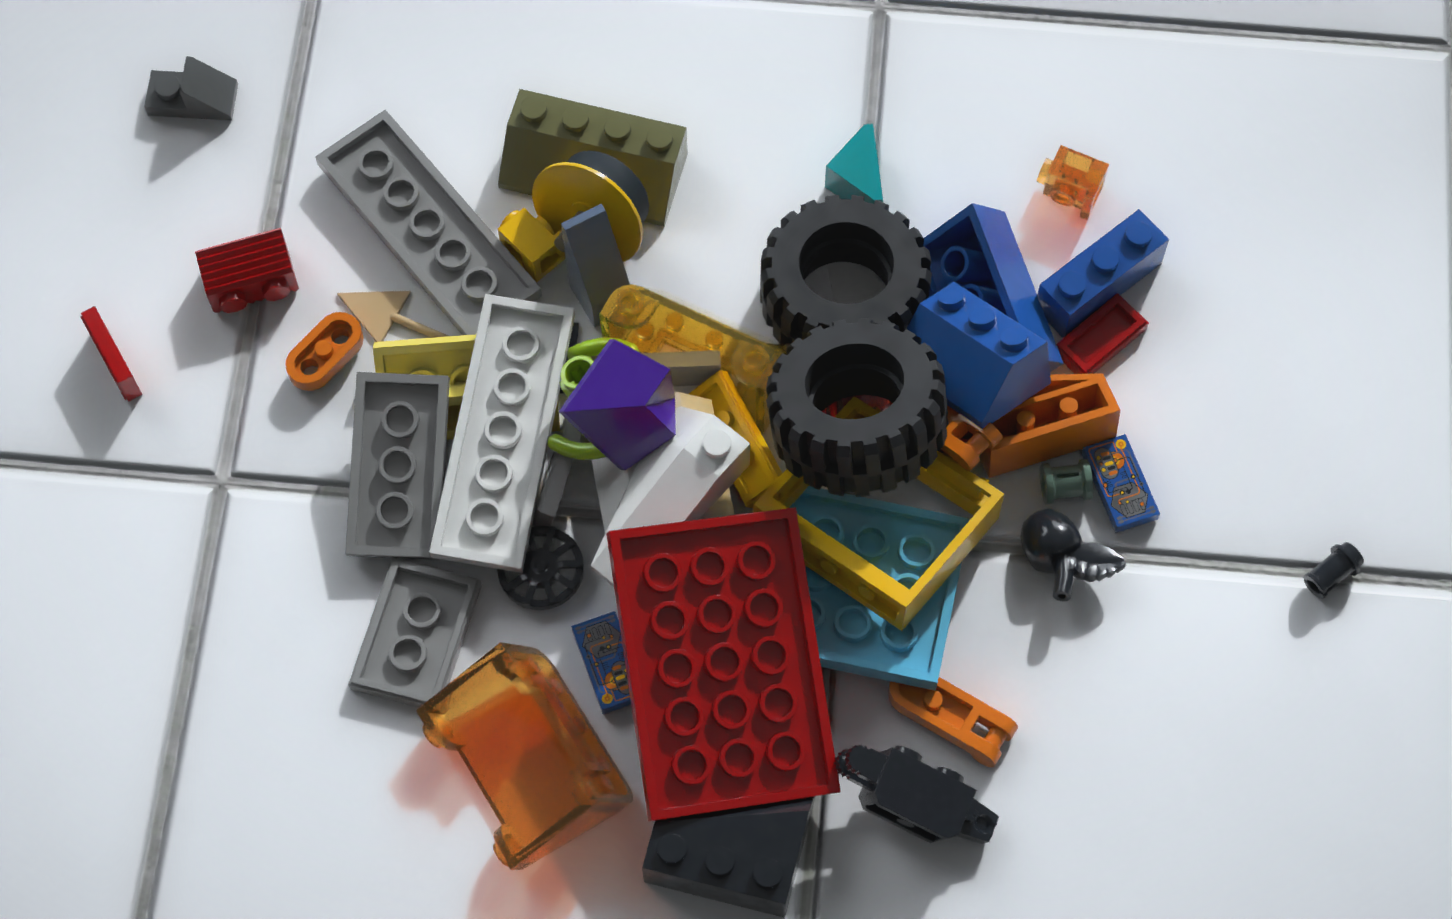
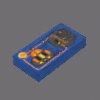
(1121, 483)
(604, 660)

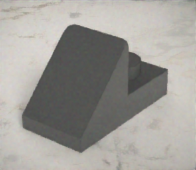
(194, 93)

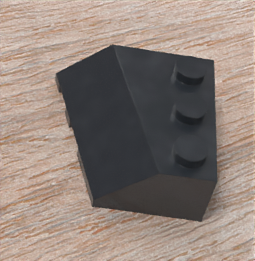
(732, 854)

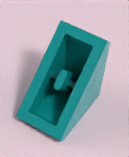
(856, 168)

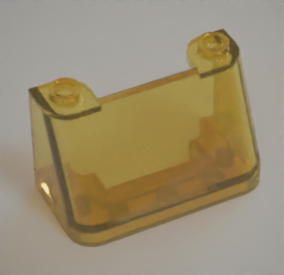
(659, 318)

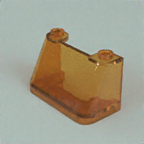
(527, 751)

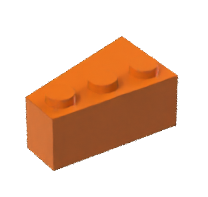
(1054, 422)

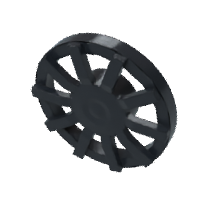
(543, 570)

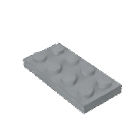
(396, 464)

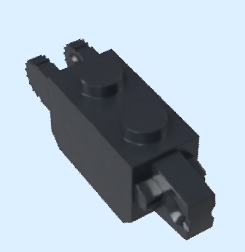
(915, 795)

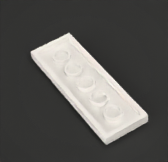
(502, 433)

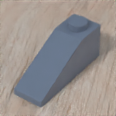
(592, 260)

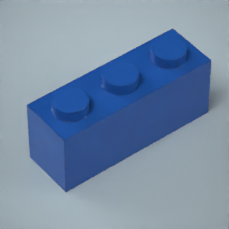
(1102, 271)

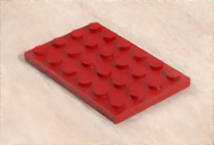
(722, 663)

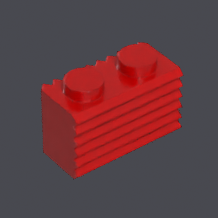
(247, 271)

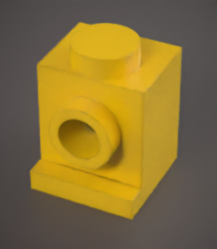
(531, 242)

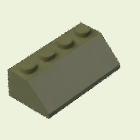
(553, 129)

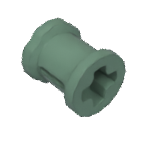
(1066, 481)

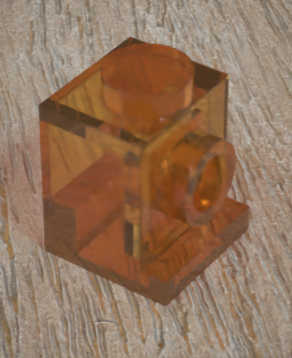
(1073, 179)

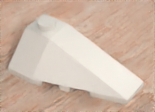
(679, 478)

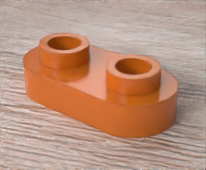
(322, 352)

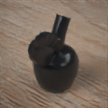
(1057, 548)

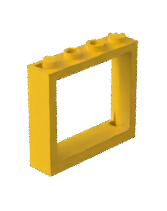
(863, 579)

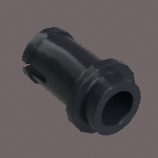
(1341, 563)

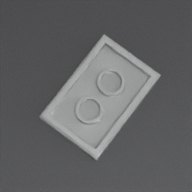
(415, 633)

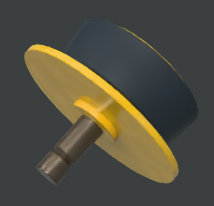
(585, 182)

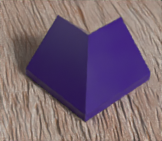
(623, 404)

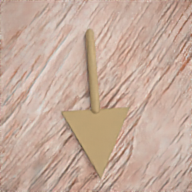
(380, 310)

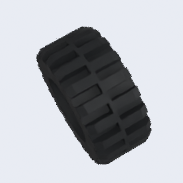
(841, 233)
(864, 451)

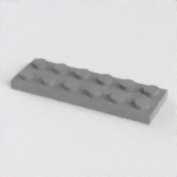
(424, 221)

